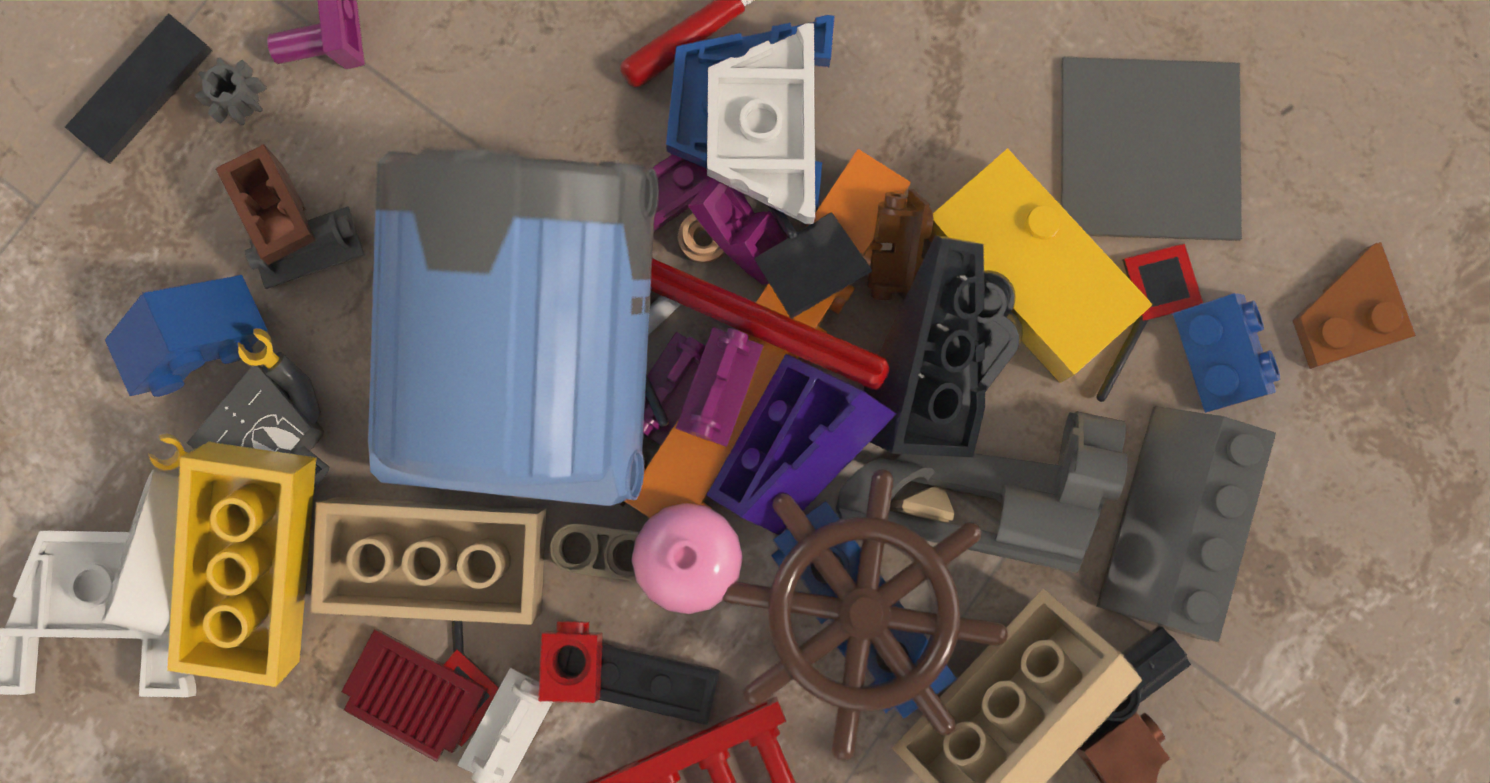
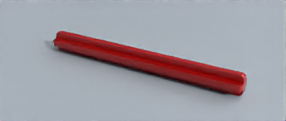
(769, 325)

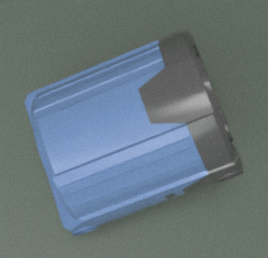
(511, 324)

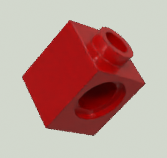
(559, 686)

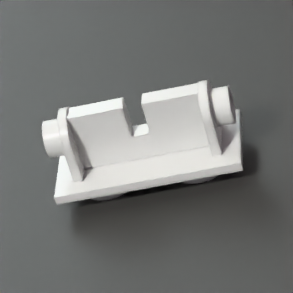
(505, 730)

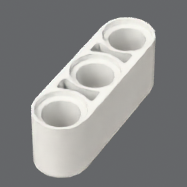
(144, 577)

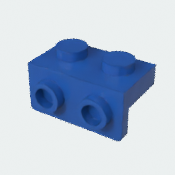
(1226, 351)

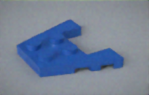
(689, 95)

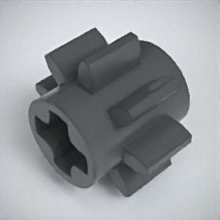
(220, 80)

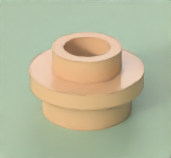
(695, 252)

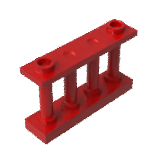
(710, 750)

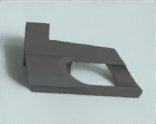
(1045, 506)

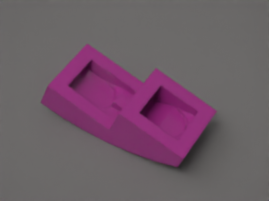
(735, 226)

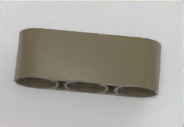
(603, 552)

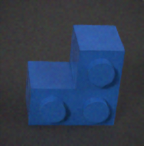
(180, 330)

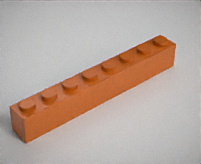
(689, 464)

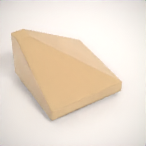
(925, 503)

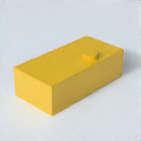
(1064, 284)
(240, 563)

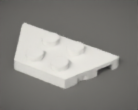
(766, 124)

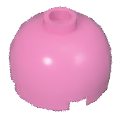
(686, 558)

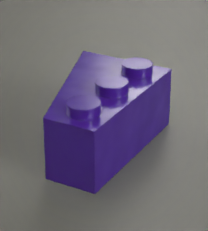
(796, 442)

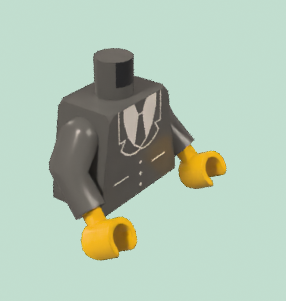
(265, 410)

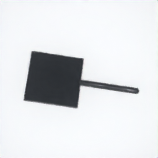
(811, 263)

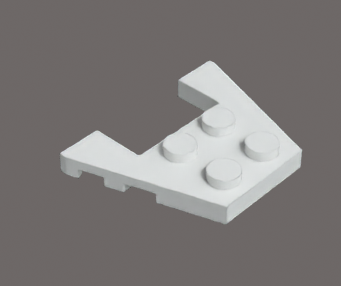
(66, 596)

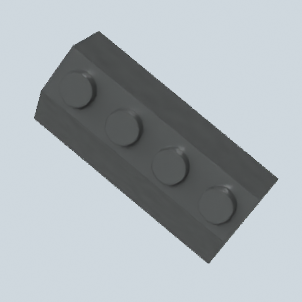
(1186, 521)

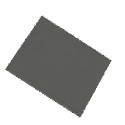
(1152, 148)

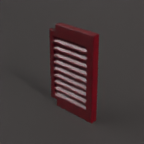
(411, 696)

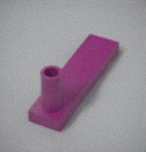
(335, 36)

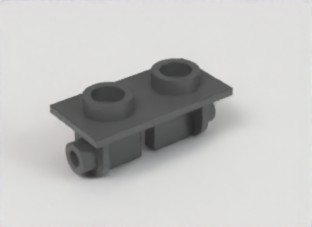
(334, 244)

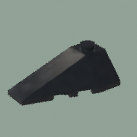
(936, 357)

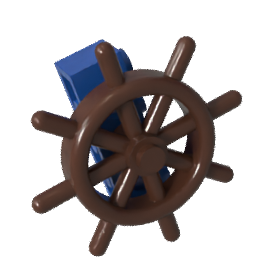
(863, 613)

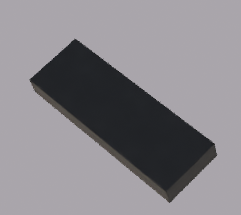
(138, 88)
(649, 682)

